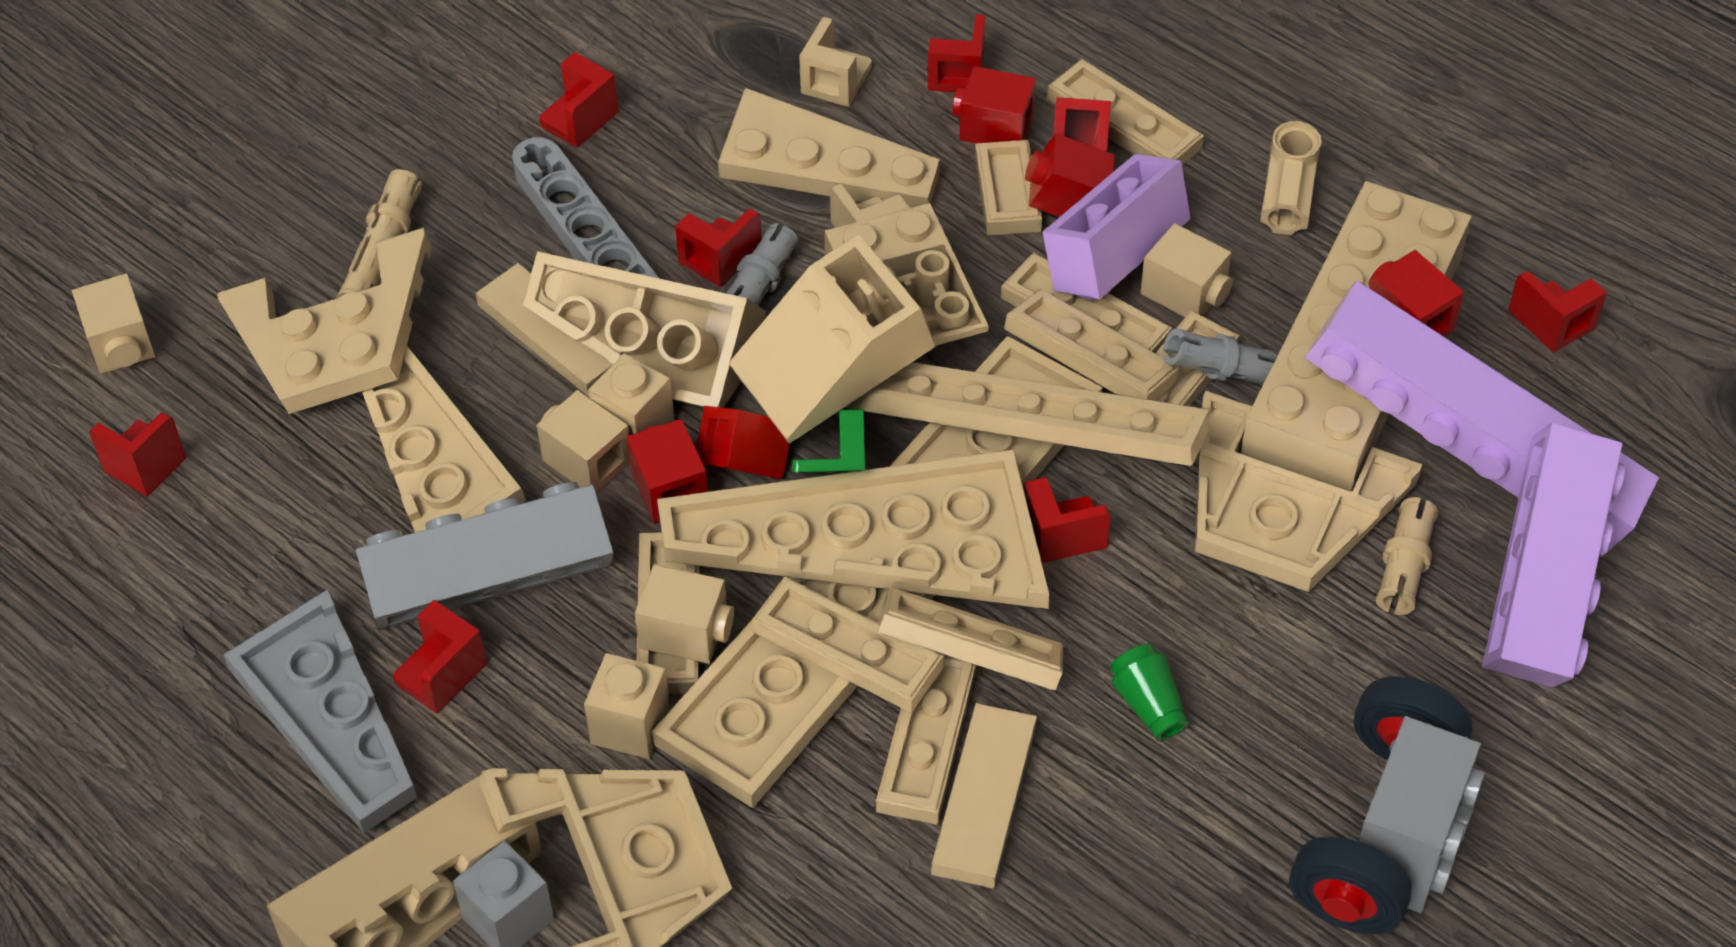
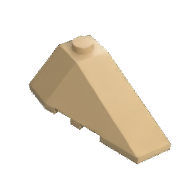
(657, 321)

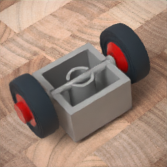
(1412, 819)

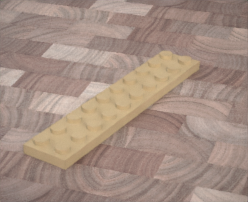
(767, 703)

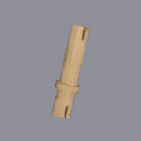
(384, 221)

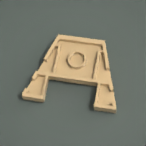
(337, 344)
(1281, 519)
(635, 838)

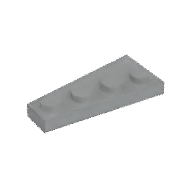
(322, 704)

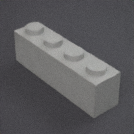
(485, 554)

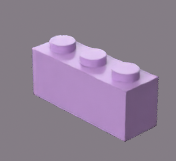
(1115, 226)

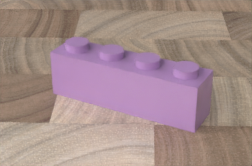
(1554, 556)

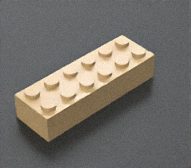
(1301, 413)

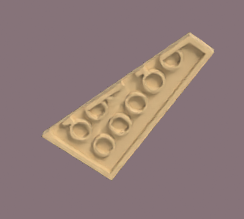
(911, 527)

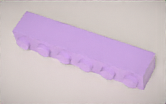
(1450, 396)

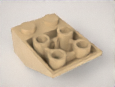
(924, 264)
(831, 339)

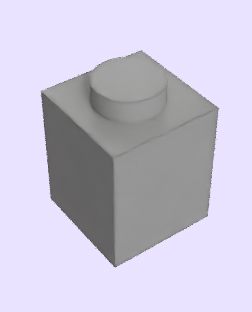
(503, 898)

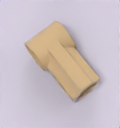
(1290, 177)

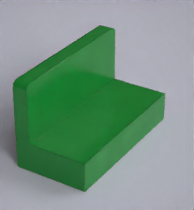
(851, 447)

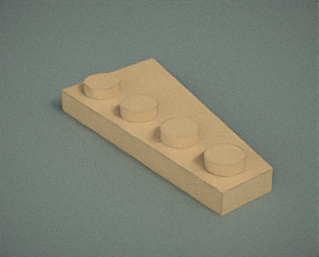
(810, 153)

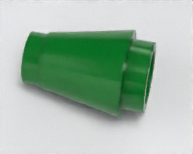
(1150, 690)

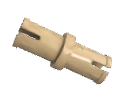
(1407, 556)

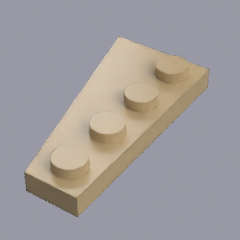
(434, 449)

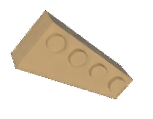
(400, 883)

